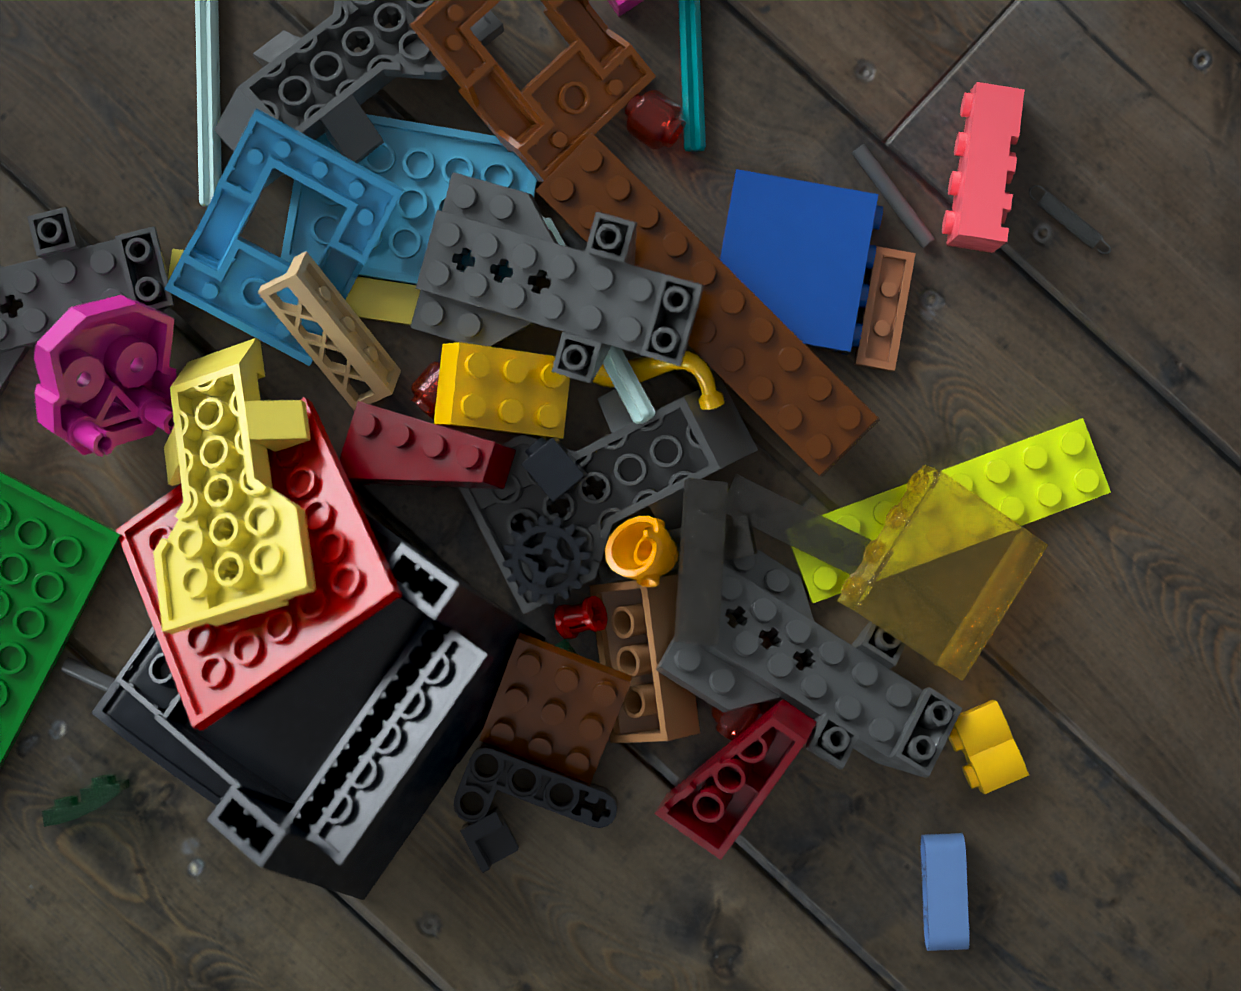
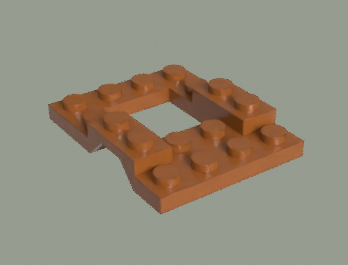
(561, 103)

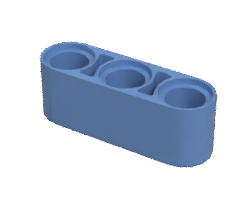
(945, 891)

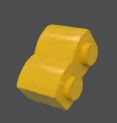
(987, 747)

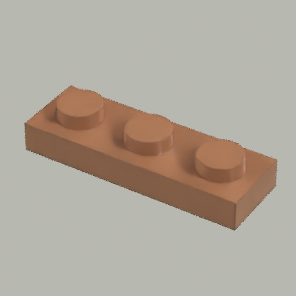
(885, 309)

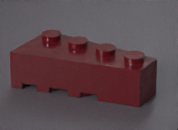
(409, 451)
(731, 785)

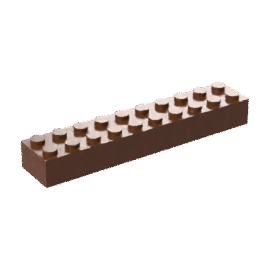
(731, 325)

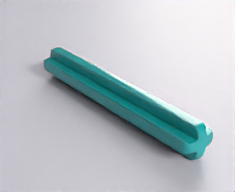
(692, 75)

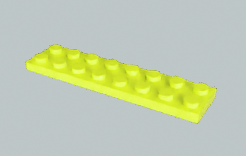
(1018, 480)

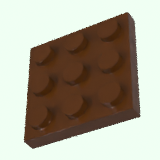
(555, 708)

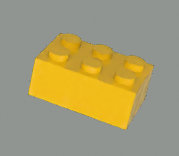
(500, 391)

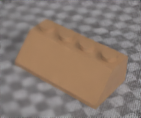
(634, 642)

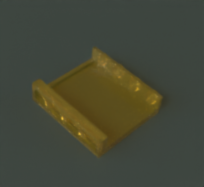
(942, 571)

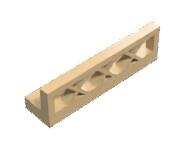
(340, 324)

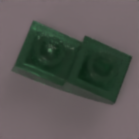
(93, 796)

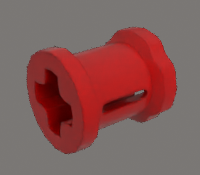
(581, 617)

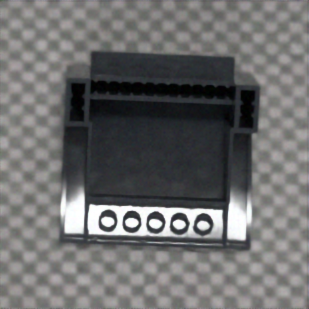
(347, 746)

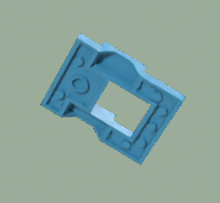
(226, 271)

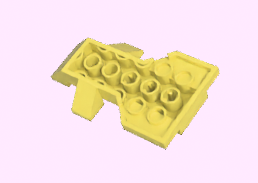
(235, 537)

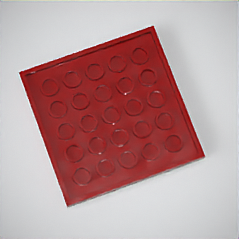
(236, 660)

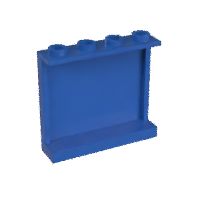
(803, 253)

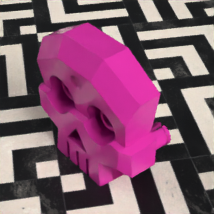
(111, 398)

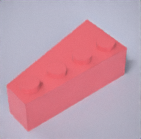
(984, 168)

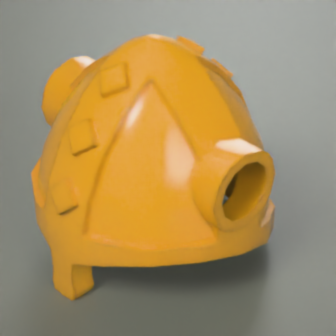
(641, 550)

